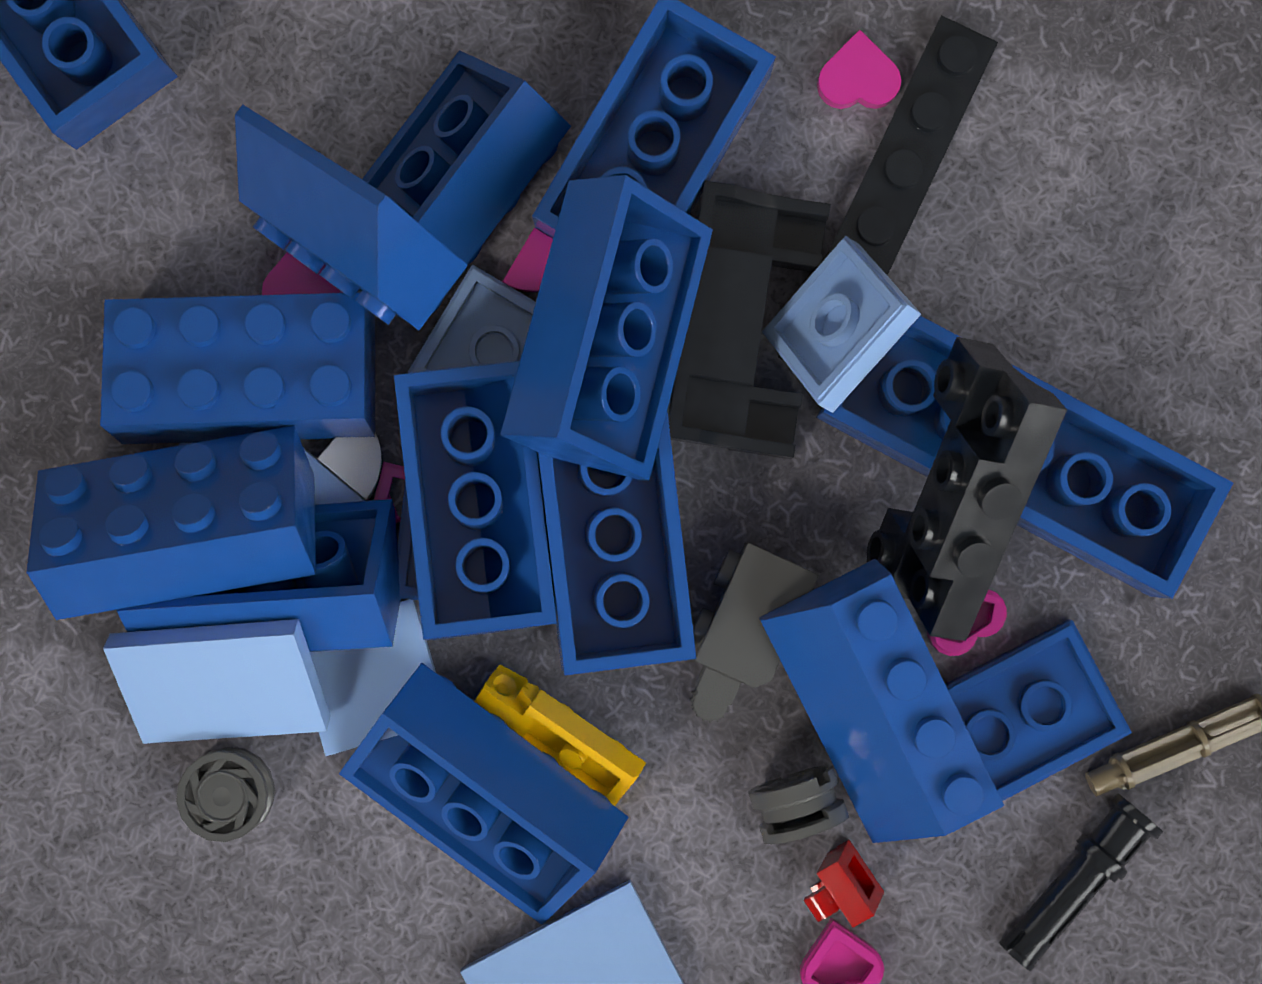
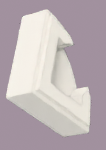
(355, 462)

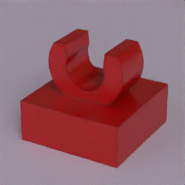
(845, 886)

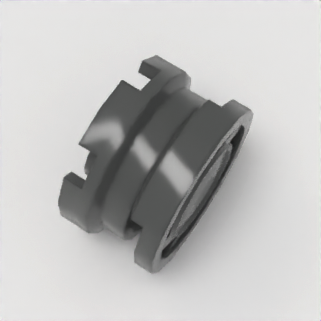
(225, 794)
(798, 805)

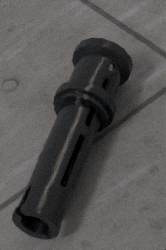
(1098, 859)

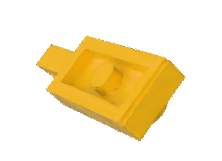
(560, 732)

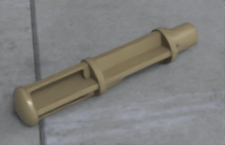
(1178, 747)

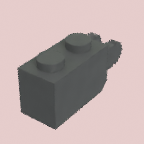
(732, 638)

